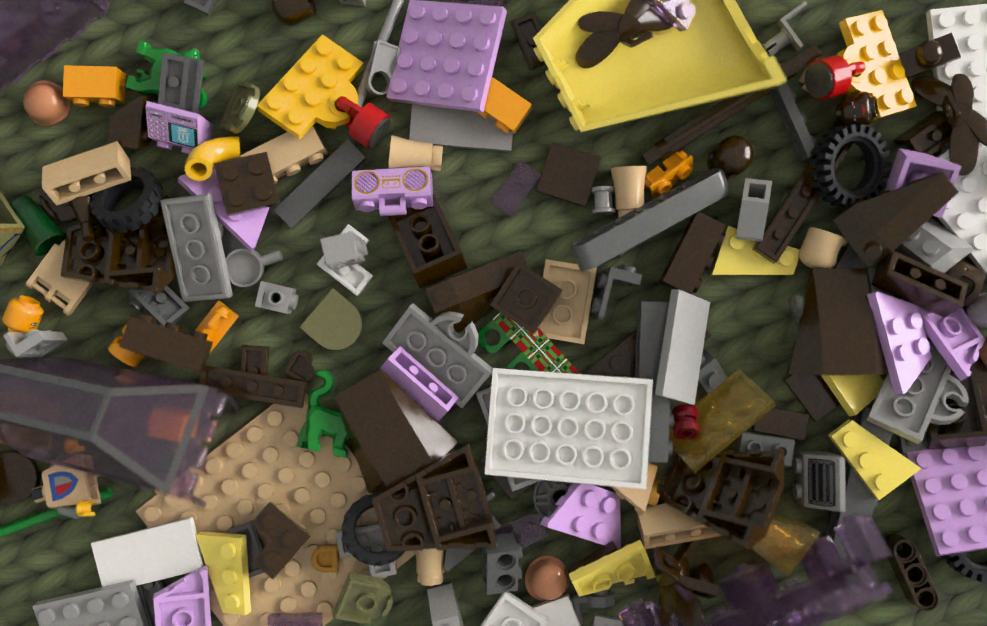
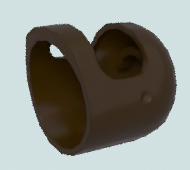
(293, 11)
(733, 155)
(964, 272)

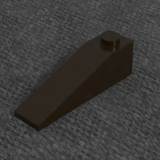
(473, 290)

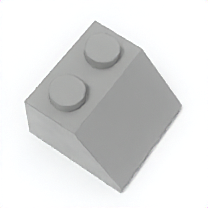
(935, 246)

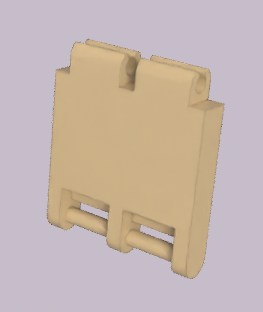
(49, 275)

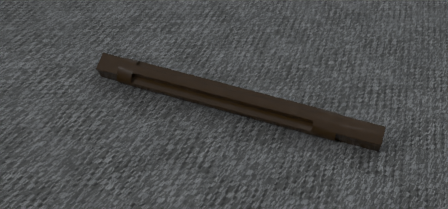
(724, 110)

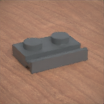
(181, 82)

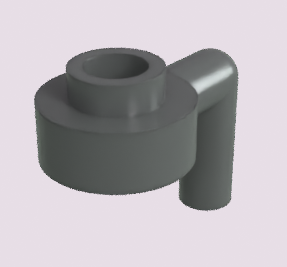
(597, 600)

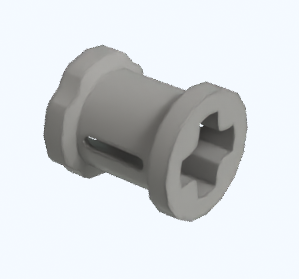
(603, 200)

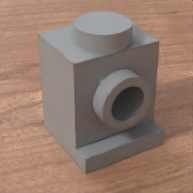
(266, 294)

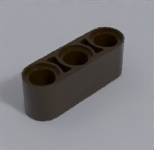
(919, 580)

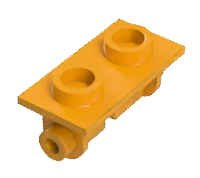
(678, 167)
(217, 323)

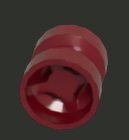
(685, 422)

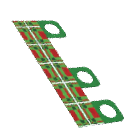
(536, 351)

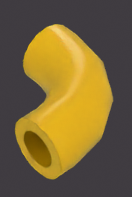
(202, 157)

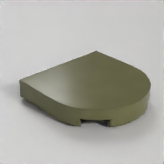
(240, 108)
(334, 322)
(363, 599)

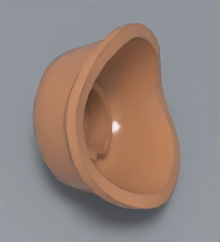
(46, 103)
(547, 578)

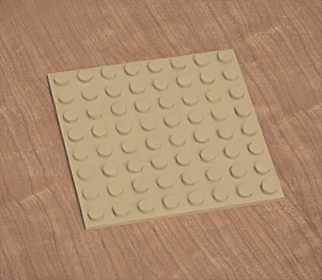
(307, 485)

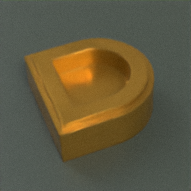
(326, 558)

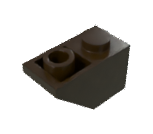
(130, 124)

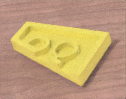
(738, 258)
(872, 459)
(613, 568)
(228, 569)

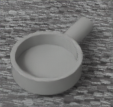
(247, 267)

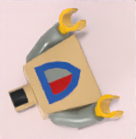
(68, 492)

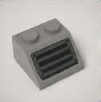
(819, 480)

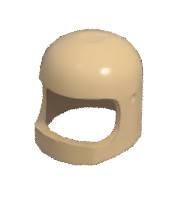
(820, 248)

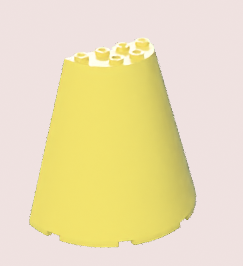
(663, 74)

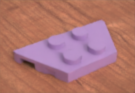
(243, 226)
(954, 338)
(901, 339)
(588, 514)
(185, 601)

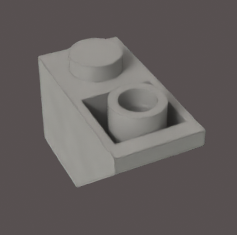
(753, 209)

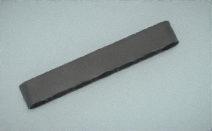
(650, 219)

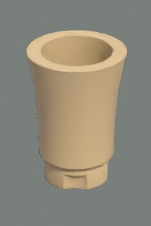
(411, 153)
(628, 187)
(430, 566)

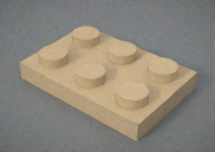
(571, 311)

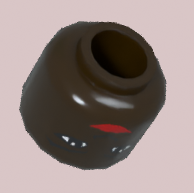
(857, 108)

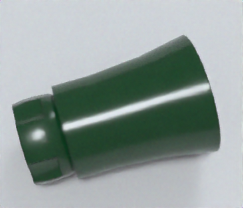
(39, 228)

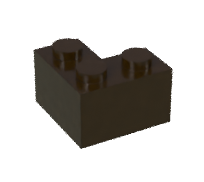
(285, 539)

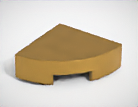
(654, 496)

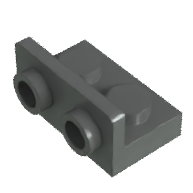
(163, 305)

